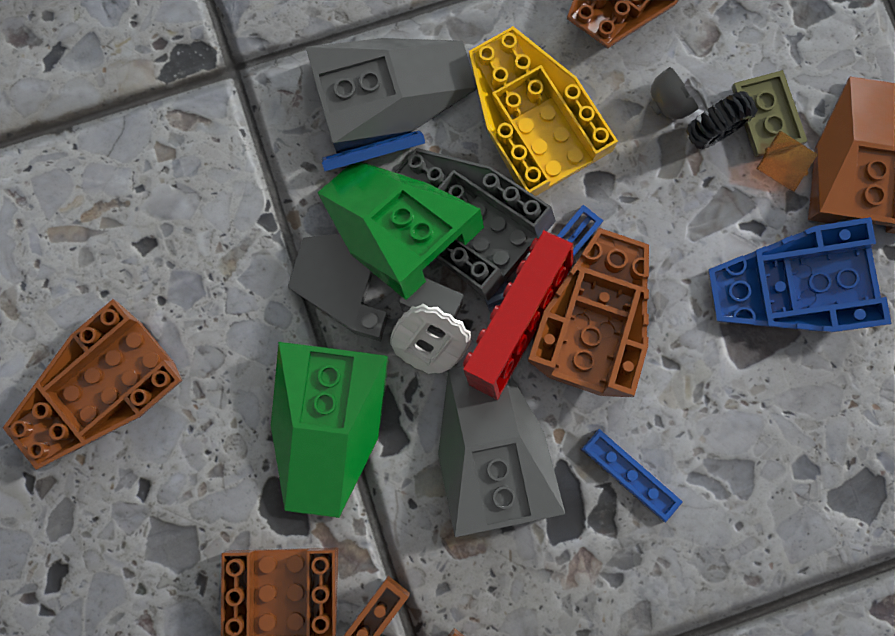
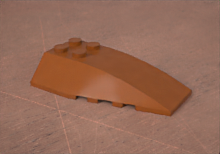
(598, 319)

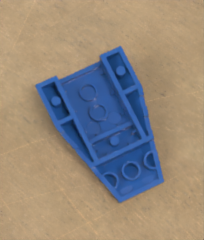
(805, 282)

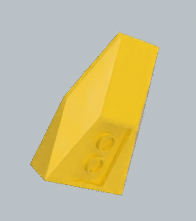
(536, 112)

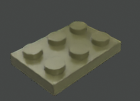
(774, 113)

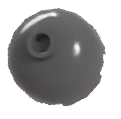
(671, 96)

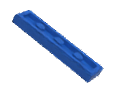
(373, 150)
(631, 475)

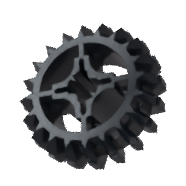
(721, 120)

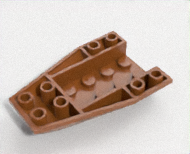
(94, 385)

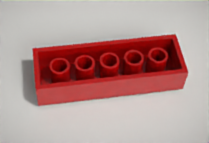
(519, 314)

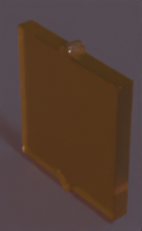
(786, 161)

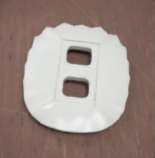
(414, 327)

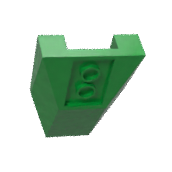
(396, 222)
(324, 423)

